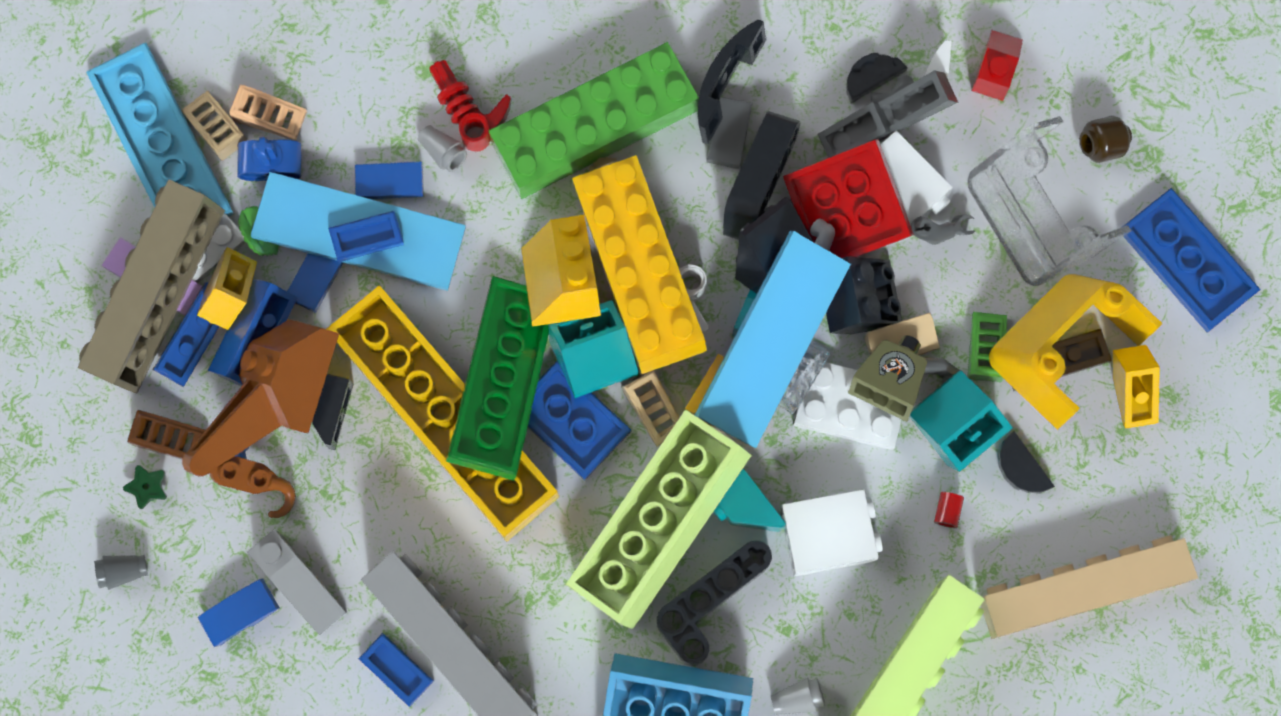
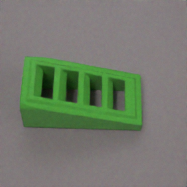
(983, 372)

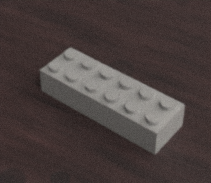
(443, 639)

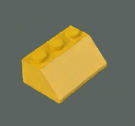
(560, 273)

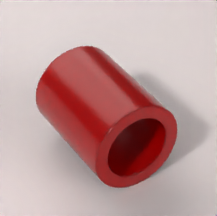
(949, 509)

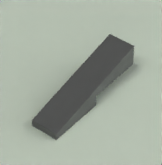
(892, 114)

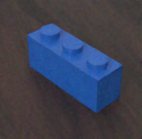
(264, 310)

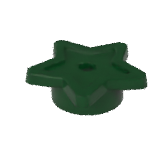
(155, 488)

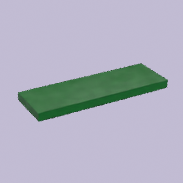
(499, 384)

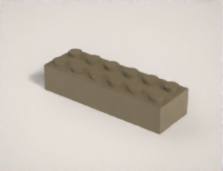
(151, 286)

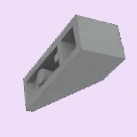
(296, 581)

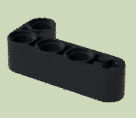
(760, 172)
(717, 594)

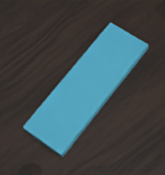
(153, 125)
(301, 212)
(772, 339)

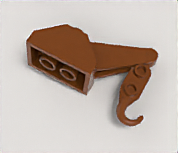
(279, 388)

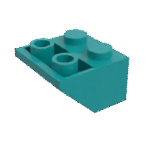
(593, 351)
(959, 421)

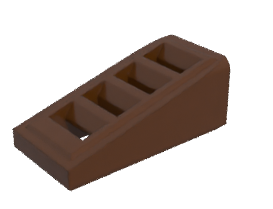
(139, 427)

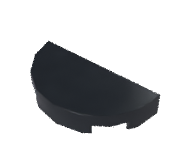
(871, 73)
(1021, 468)

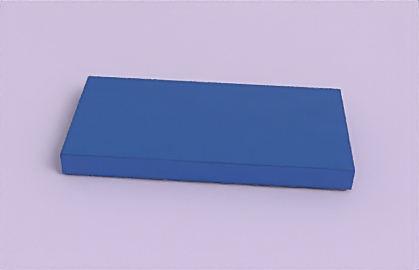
(1189, 260)

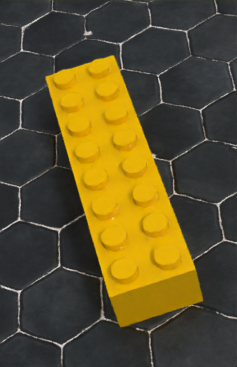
(427, 400)

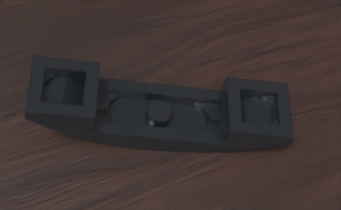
(741, 47)

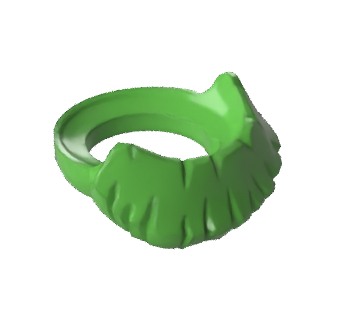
(246, 223)

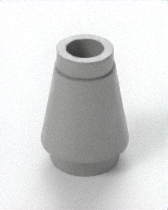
(442, 148)
(799, 698)

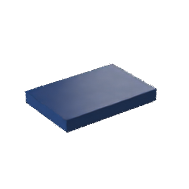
(574, 428)

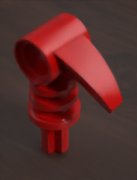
(463, 111)

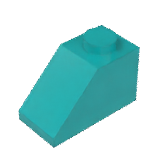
(748, 507)

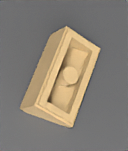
(919, 327)

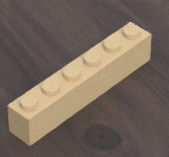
(1087, 588)

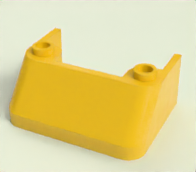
(1026, 350)

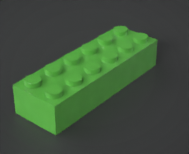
(594, 120)

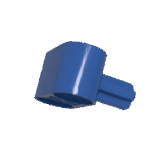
(264, 156)

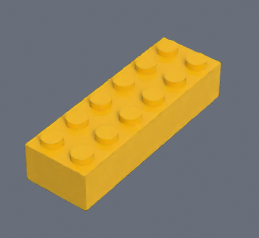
(639, 264)

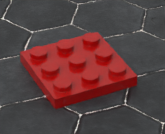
(855, 197)

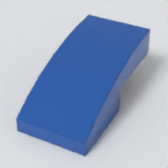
(238, 612)

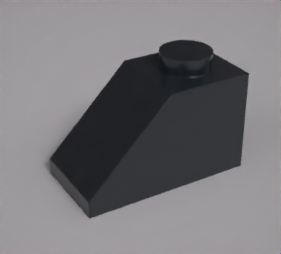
(332, 409)

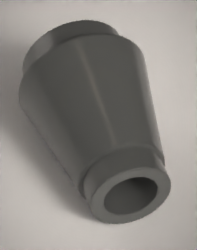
(119, 570)

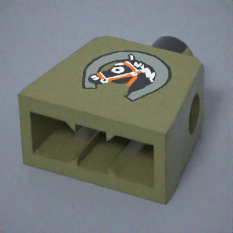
(891, 377)

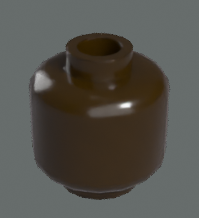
(1105, 139)

